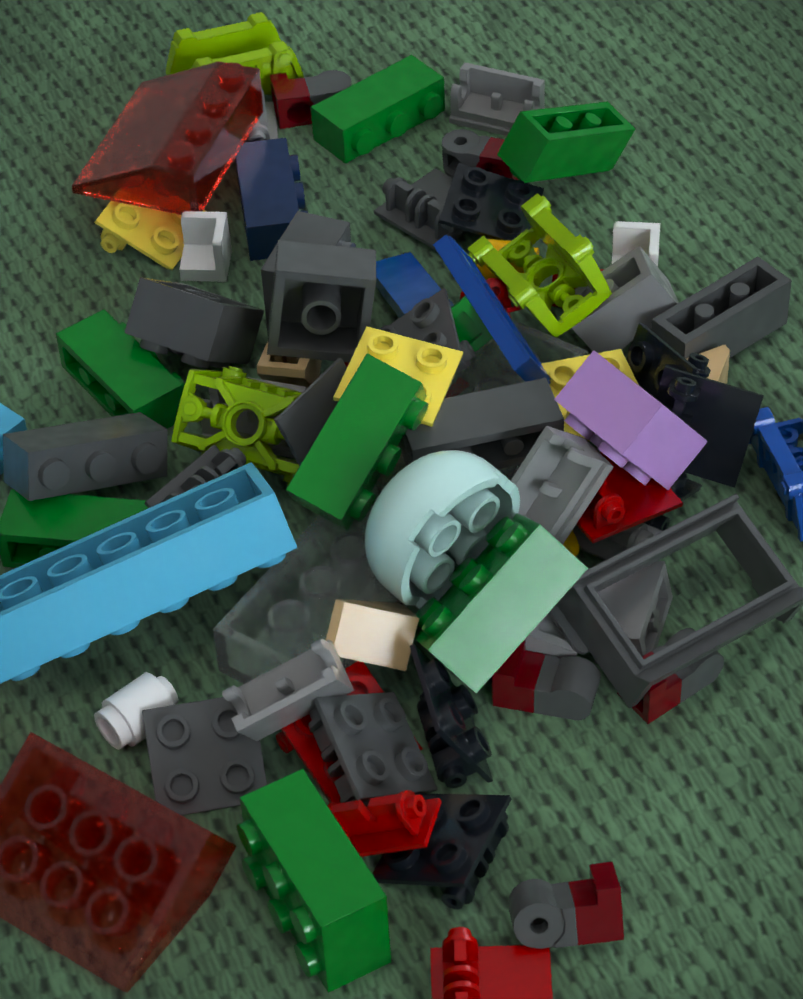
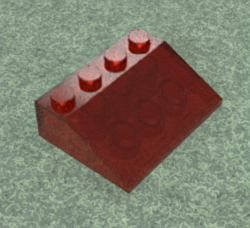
(175, 139)
(98, 863)

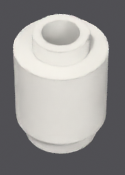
(122, 715)

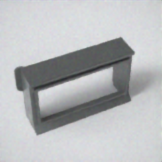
(593, 629)

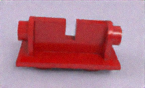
(388, 822)

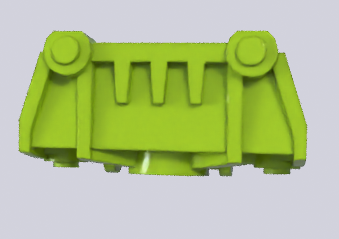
(248, 43)
(565, 256)
(240, 395)

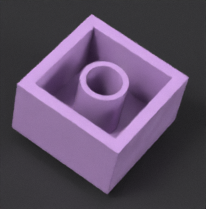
(628, 423)

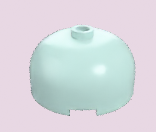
(433, 521)

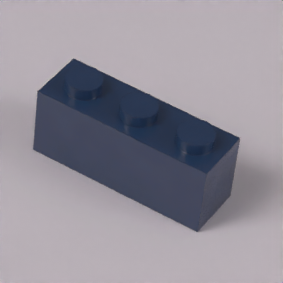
(268, 193)

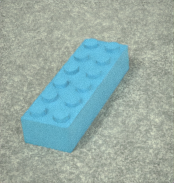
(138, 569)

